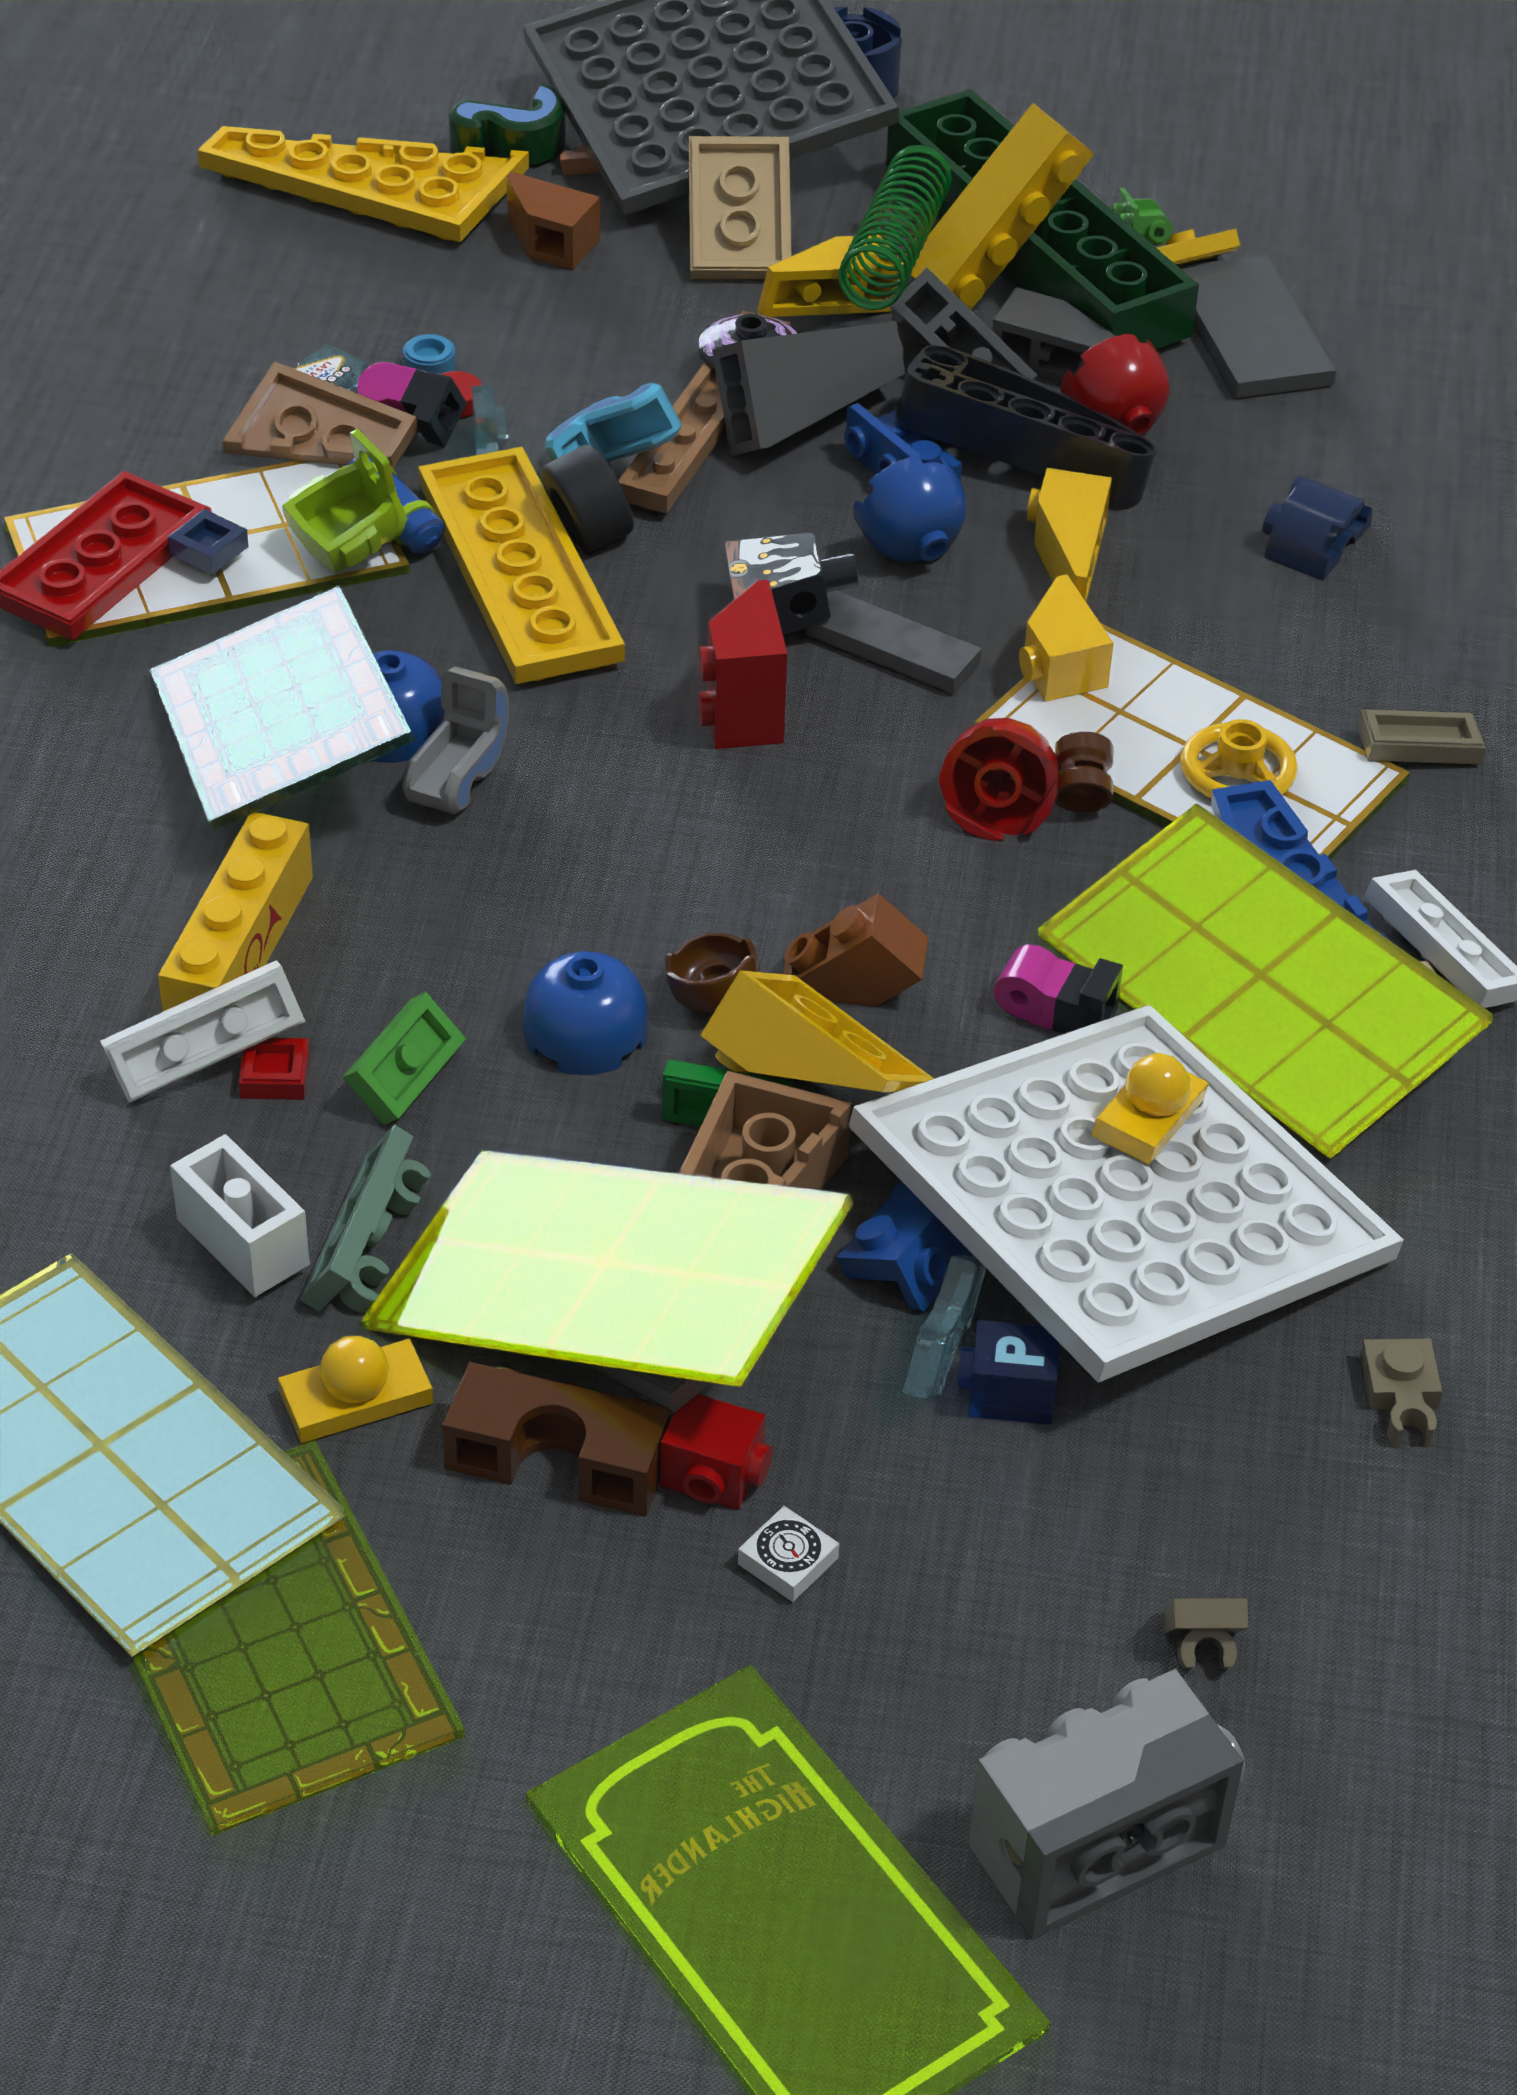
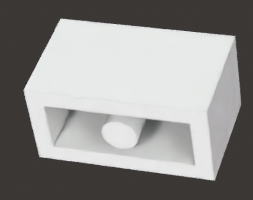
(240, 1215)

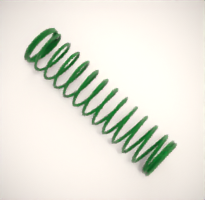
(889, 187)

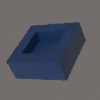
(208, 541)

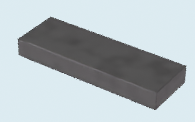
(897, 643)

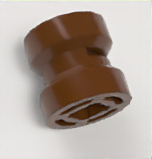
(1083, 770)

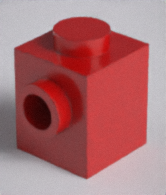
(714, 1451)

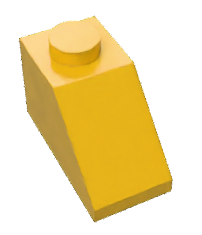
(1065, 645)

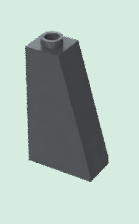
(796, 379)

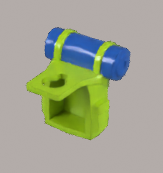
(359, 510)

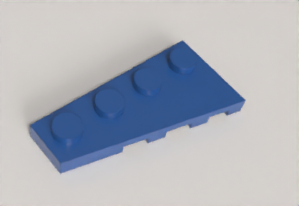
(1271, 824)

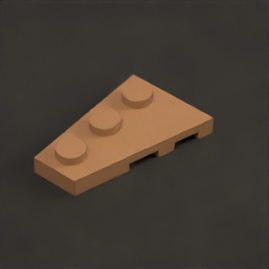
(312, 421)

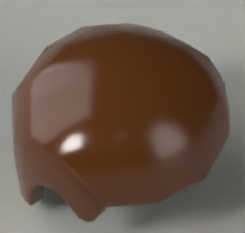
(706, 968)

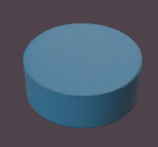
(430, 354)

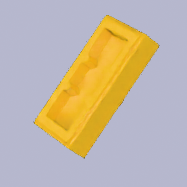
(1186, 248)

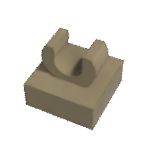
(1206, 1620)

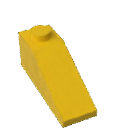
(811, 285)
(1070, 523)

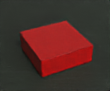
(275, 1069)

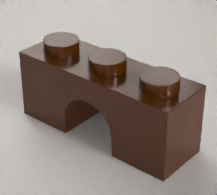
(510, 1415)

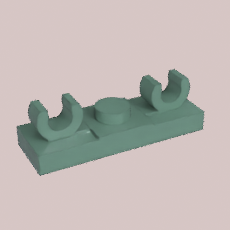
(363, 1224)

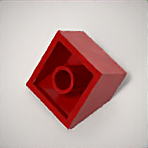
(744, 672)

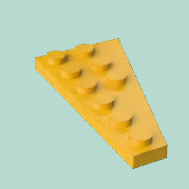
(376, 178)

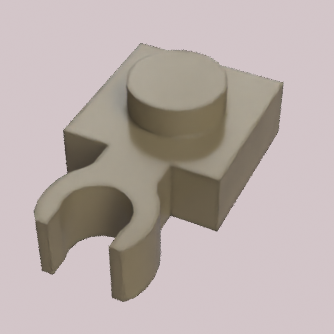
(1402, 1379)

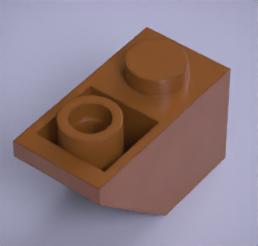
(552, 220)
(860, 955)

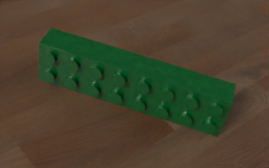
(1080, 247)

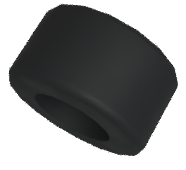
(588, 498)

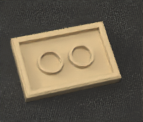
(738, 205)

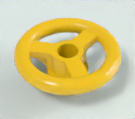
(1238, 756)

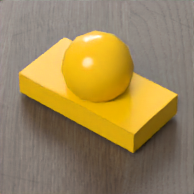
(1150, 1107)
(355, 1387)

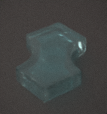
(944, 1327)

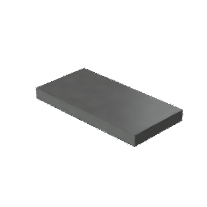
(1256, 328)

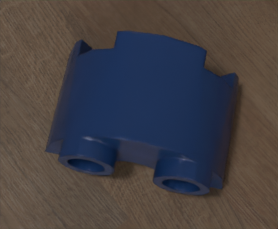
(1314, 527)

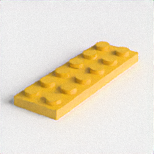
(521, 565)

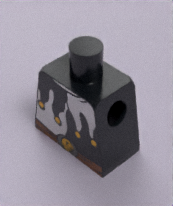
(794, 574)

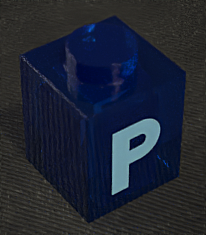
(1010, 1372)

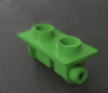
(1144, 217)

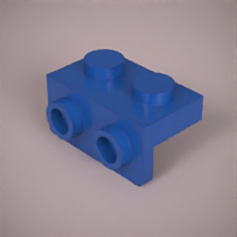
(903, 1246)

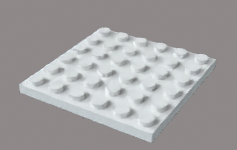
(1092, 1240)

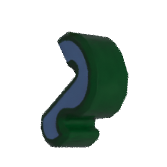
(511, 128)

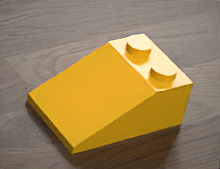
(792, 1031)

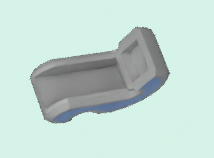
(463, 744)

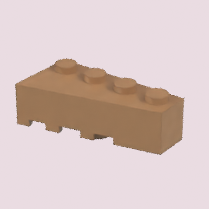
(770, 1135)

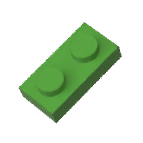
(404, 1058)

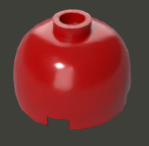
(1122, 381)
(999, 779)

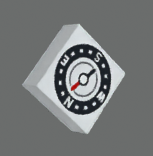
(788, 1553)

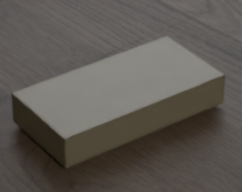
(1420, 736)

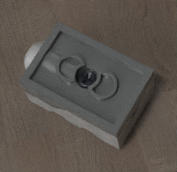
(1104, 1802)

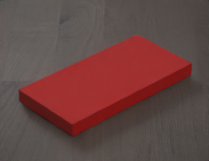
(95, 555)

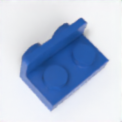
(884, 441)

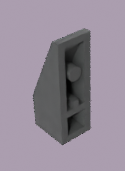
(936, 316)
(1047, 333)

